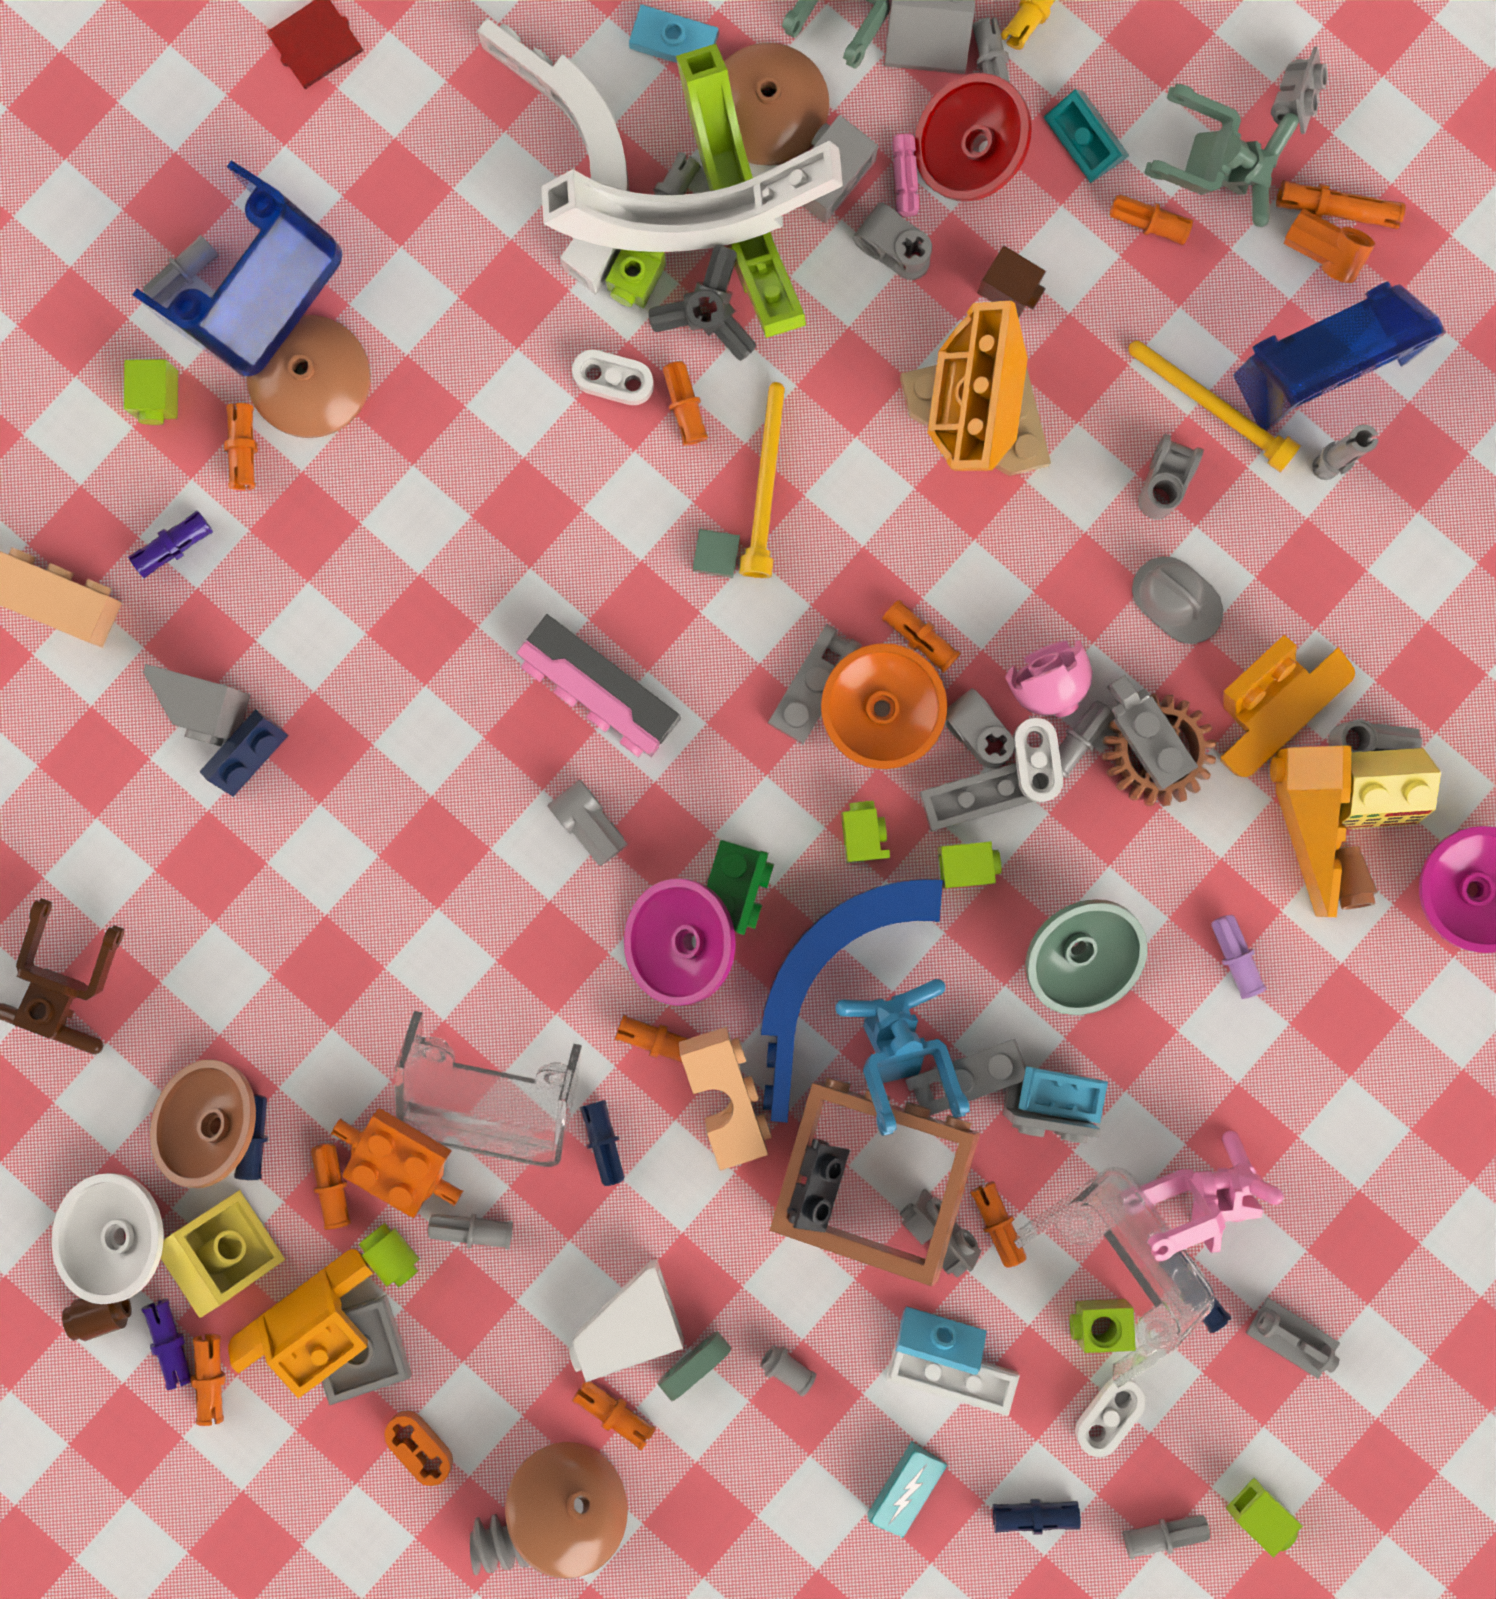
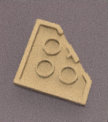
(1026, 453)

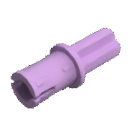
(1238, 956)

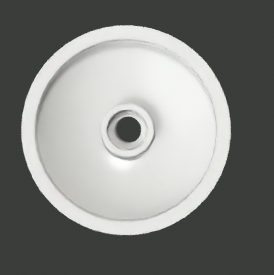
(91, 1241)

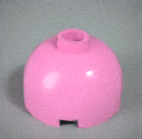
(1052, 680)

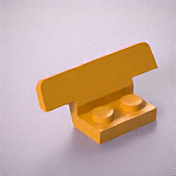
(1277, 701)
(307, 1330)

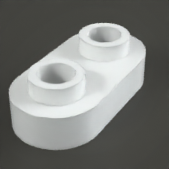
(614, 376)
(1038, 760)
(1113, 1417)

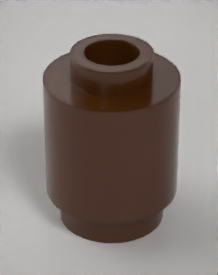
(90, 1320)

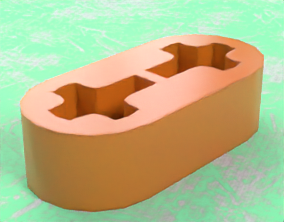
(411, 1455)

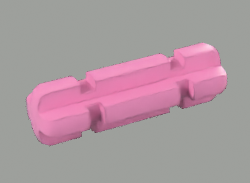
(905, 175)

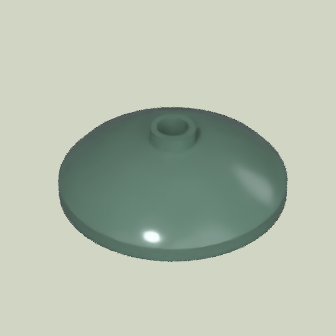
(1094, 971)

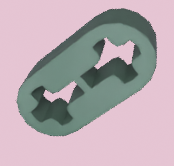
(694, 1366)

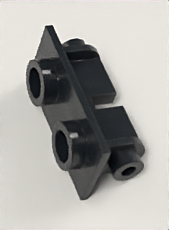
(814, 1201)

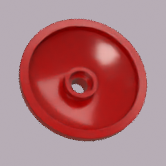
(957, 123)

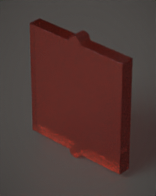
(314, 41)

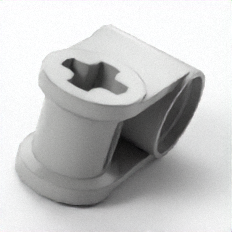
(890, 238)
(1171, 471)
(973, 722)

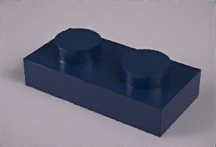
(243, 753)

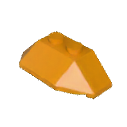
(979, 388)

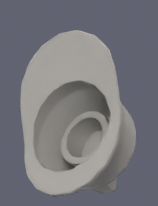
(1177, 599)

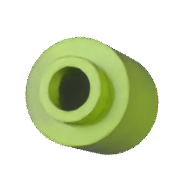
(389, 1256)

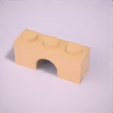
(737, 1131)

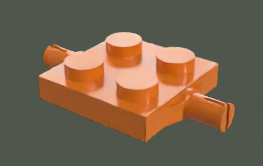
(396, 1163)

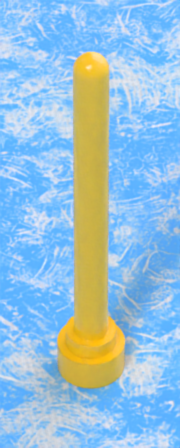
(1277, 449)
(757, 560)

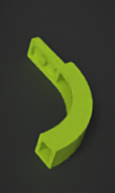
(726, 164)

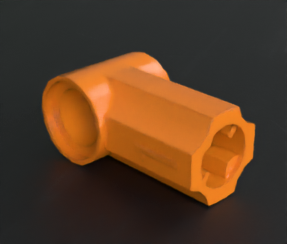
(1337, 249)

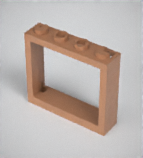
(859, 1248)

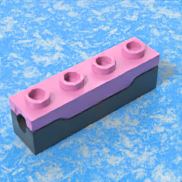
(597, 685)

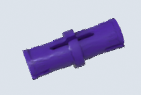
(170, 544)
(167, 1344)

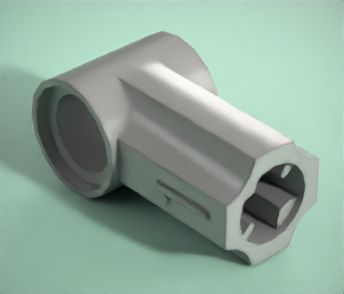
(1376, 736)
(582, 815)

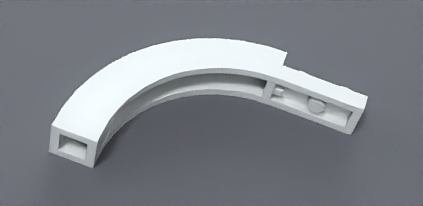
(590, 116)
(688, 221)

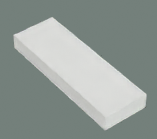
(989, 1389)

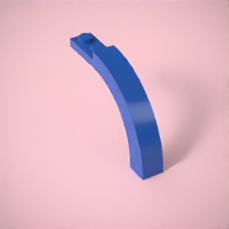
(818, 944)

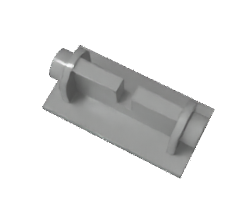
(1301, 90)
(921, 1221)
(1294, 1339)

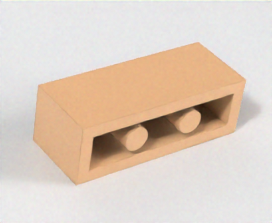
(55, 599)

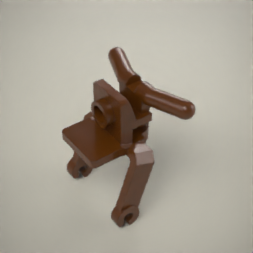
(51, 993)

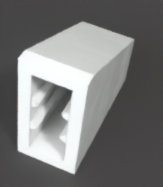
(629, 1327)

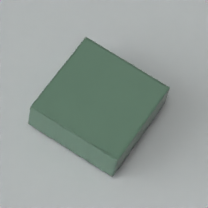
(716, 553)

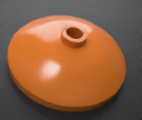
(901, 681)

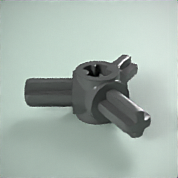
(721, 322)

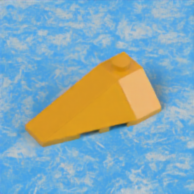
(1310, 793)

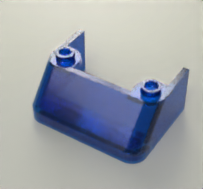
(264, 289)
(1336, 351)

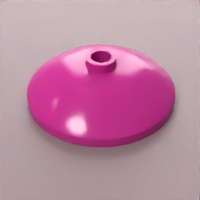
(1443, 886)
(661, 946)

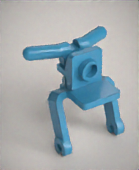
(900, 1050)

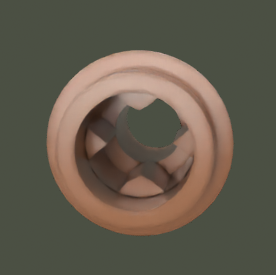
(1356, 885)

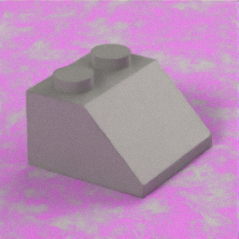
(929, 34)
(201, 706)

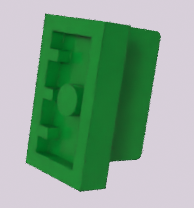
(736, 879)

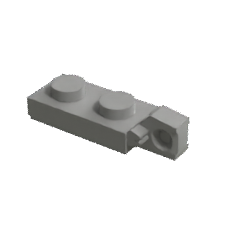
(1150, 734)

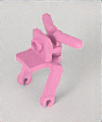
(1217, 1199)

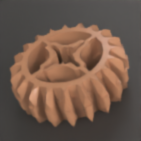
(1141, 781)

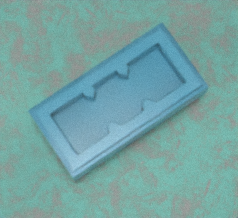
(669, 34)
(1063, 1094)
(941, 1340)

